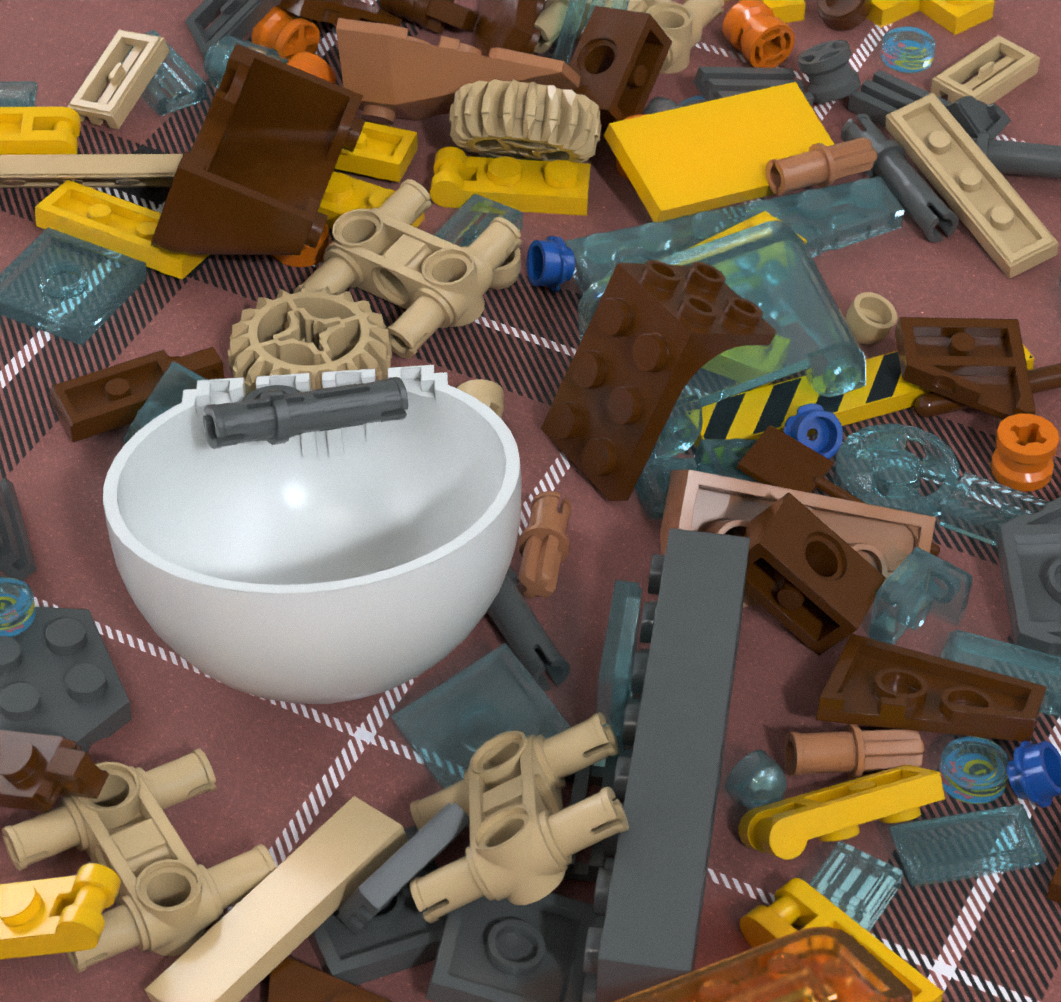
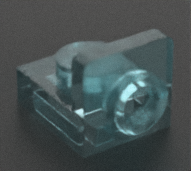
(914, 590)

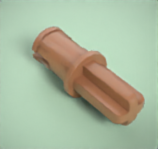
(820, 165)
(544, 544)
(851, 751)

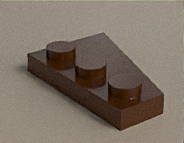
(927, 693)

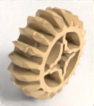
(525, 121)
(308, 336)

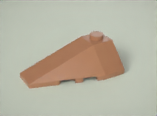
(419, 80)
(729, 504)

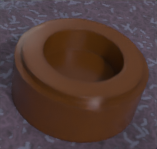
(843, 13)

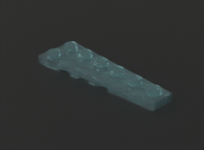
(822, 216)

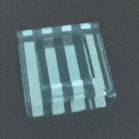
(857, 883)

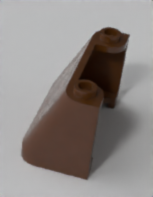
(259, 162)

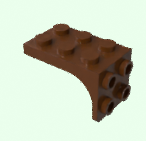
(636, 359)

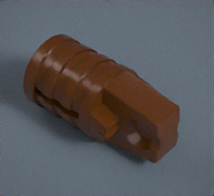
(432, 13)

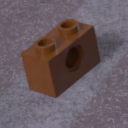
(619, 61)
(808, 575)

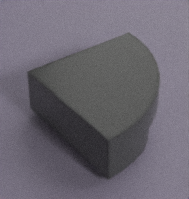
(978, 117)

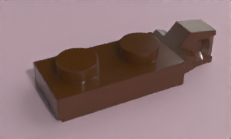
(114, 394)
(41, 768)

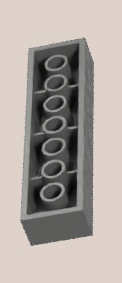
(673, 773)

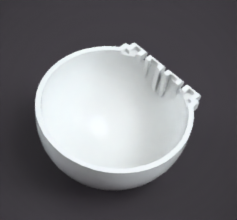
(321, 556)

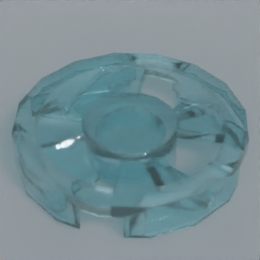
(894, 472)

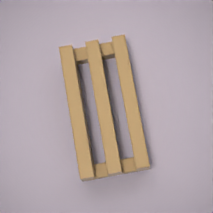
(125, 79)
(993, 79)

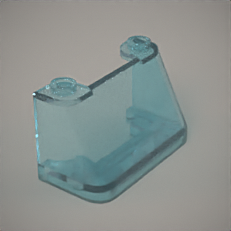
(780, 277)

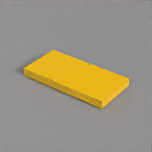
(713, 149)

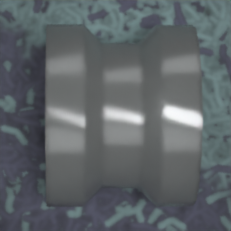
(829, 71)

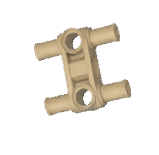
(680, 23)
(413, 268)
(517, 818)
(162, 892)

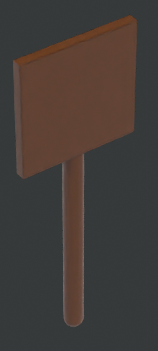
(789, 464)

